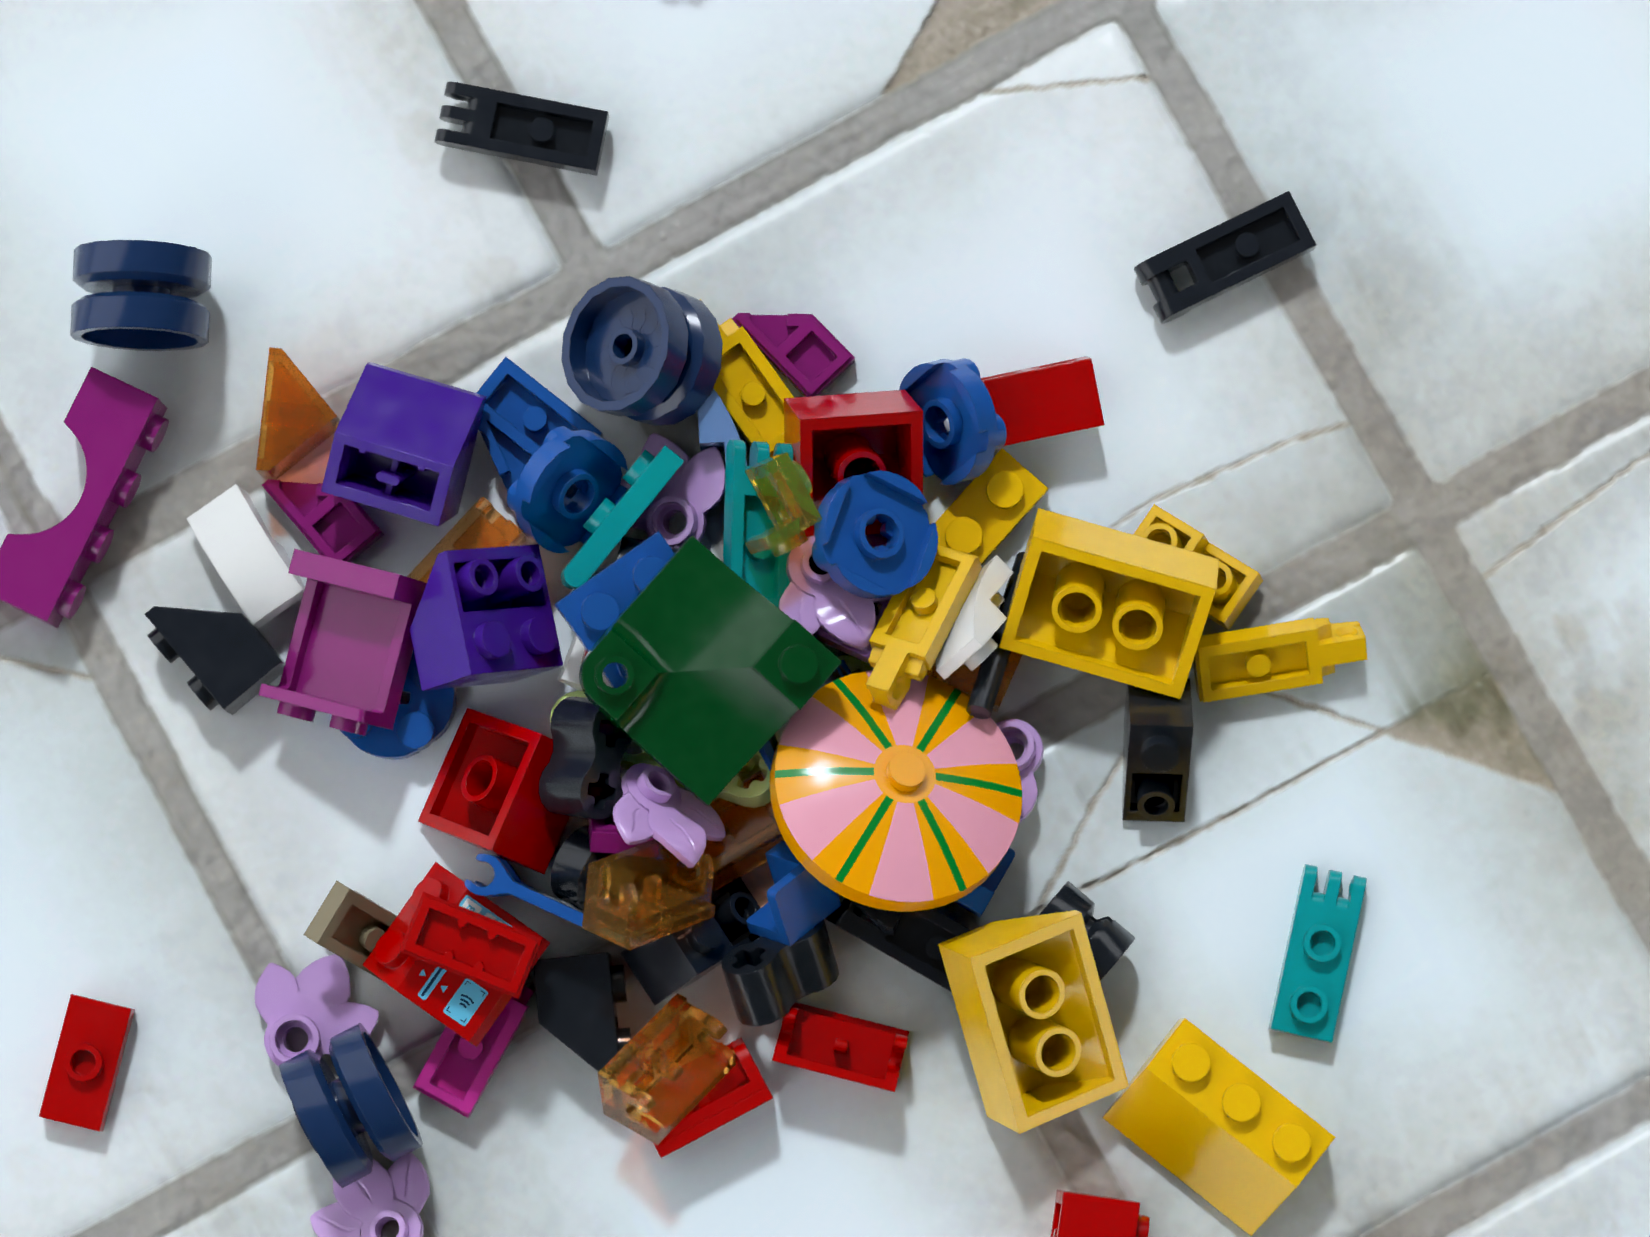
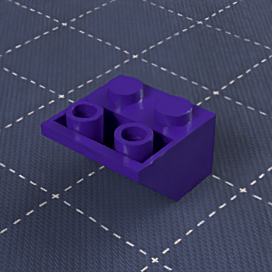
(404, 445)
(484, 619)

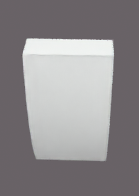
(246, 556)
(977, 622)

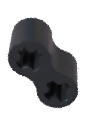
(584, 763)
(772, 976)

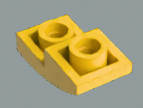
(1235, 579)

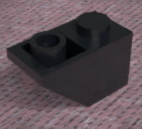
(221, 651)
(1156, 755)
(689, 954)
(579, 1004)

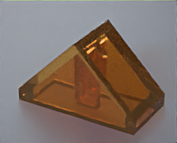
(292, 417)

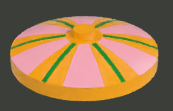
(895, 801)

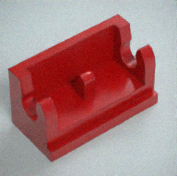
(1046, 399)
(841, 1046)
(730, 1098)

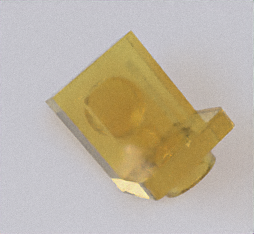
(787, 500)

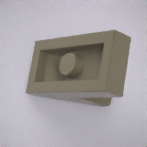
(349, 924)

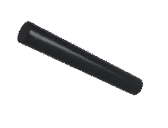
(994, 666)

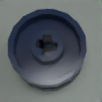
(141, 295)
(641, 351)
(341, 1109)

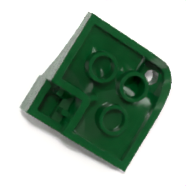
(704, 670)

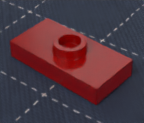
(471, 945)
(86, 1063)

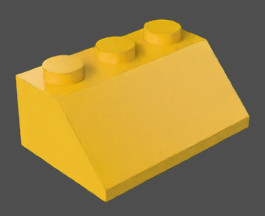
(1110, 603)
(1033, 1017)
(1218, 1127)

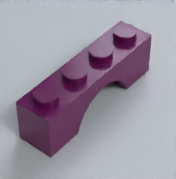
(115, 428)

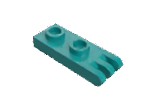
(747, 518)
(613, 521)
(1317, 956)

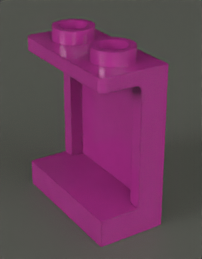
(348, 644)

